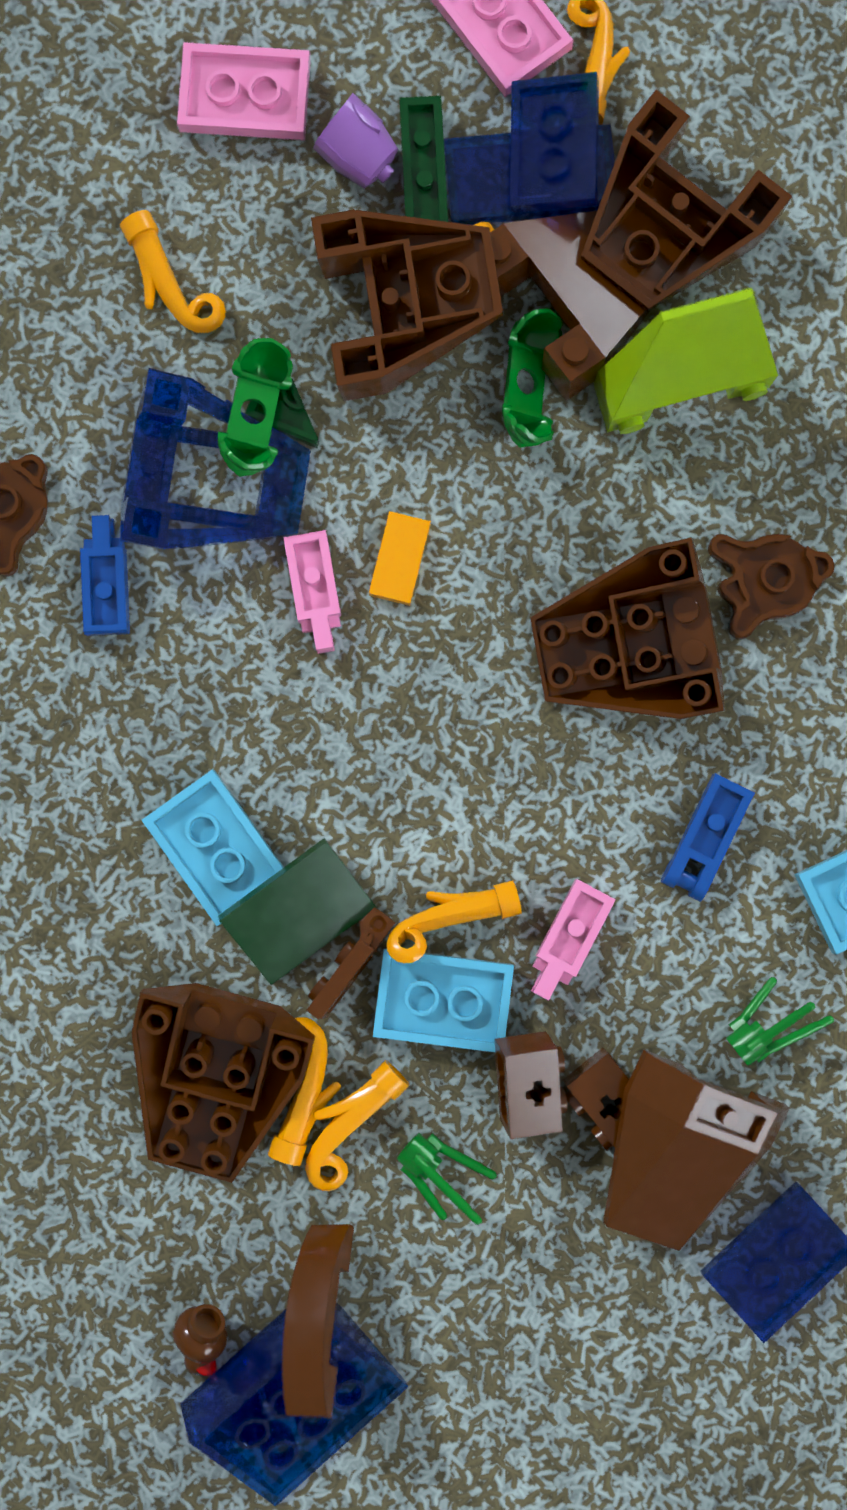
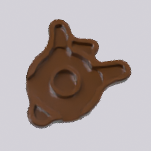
(21, 507)
(768, 578)

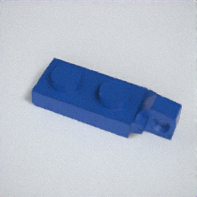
(104, 581)

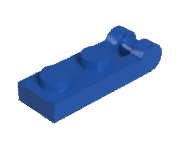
(708, 836)

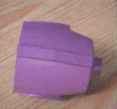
(357, 144)

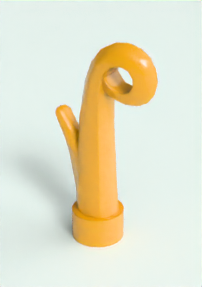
(600, 56)
(157, 275)
(453, 910)
(348, 1115)
(290, 1142)

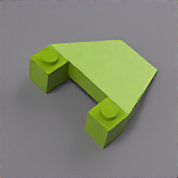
(687, 356)

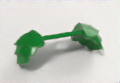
(526, 346)
(262, 372)

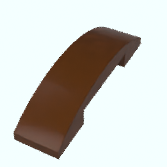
(310, 1321)

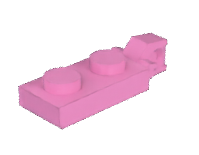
(314, 586)
(570, 937)

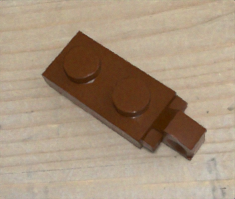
(351, 963)

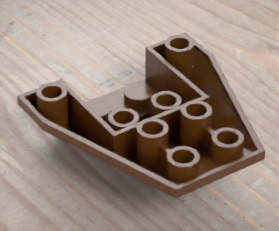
(635, 639)
(213, 1074)
(682, 1150)

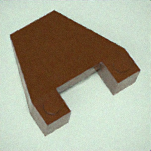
(660, 228)
(425, 289)
(590, 304)

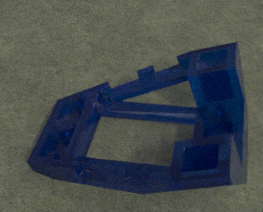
(151, 463)

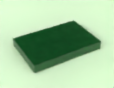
(297, 911)

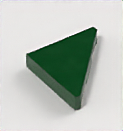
(289, 416)

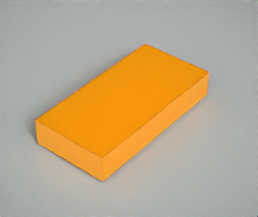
(399, 558)

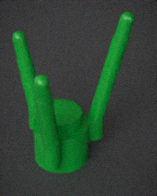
(755, 1043)
(421, 1160)

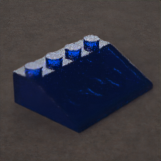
(243, 1419)

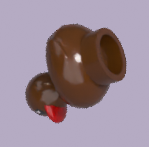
(201, 1338)

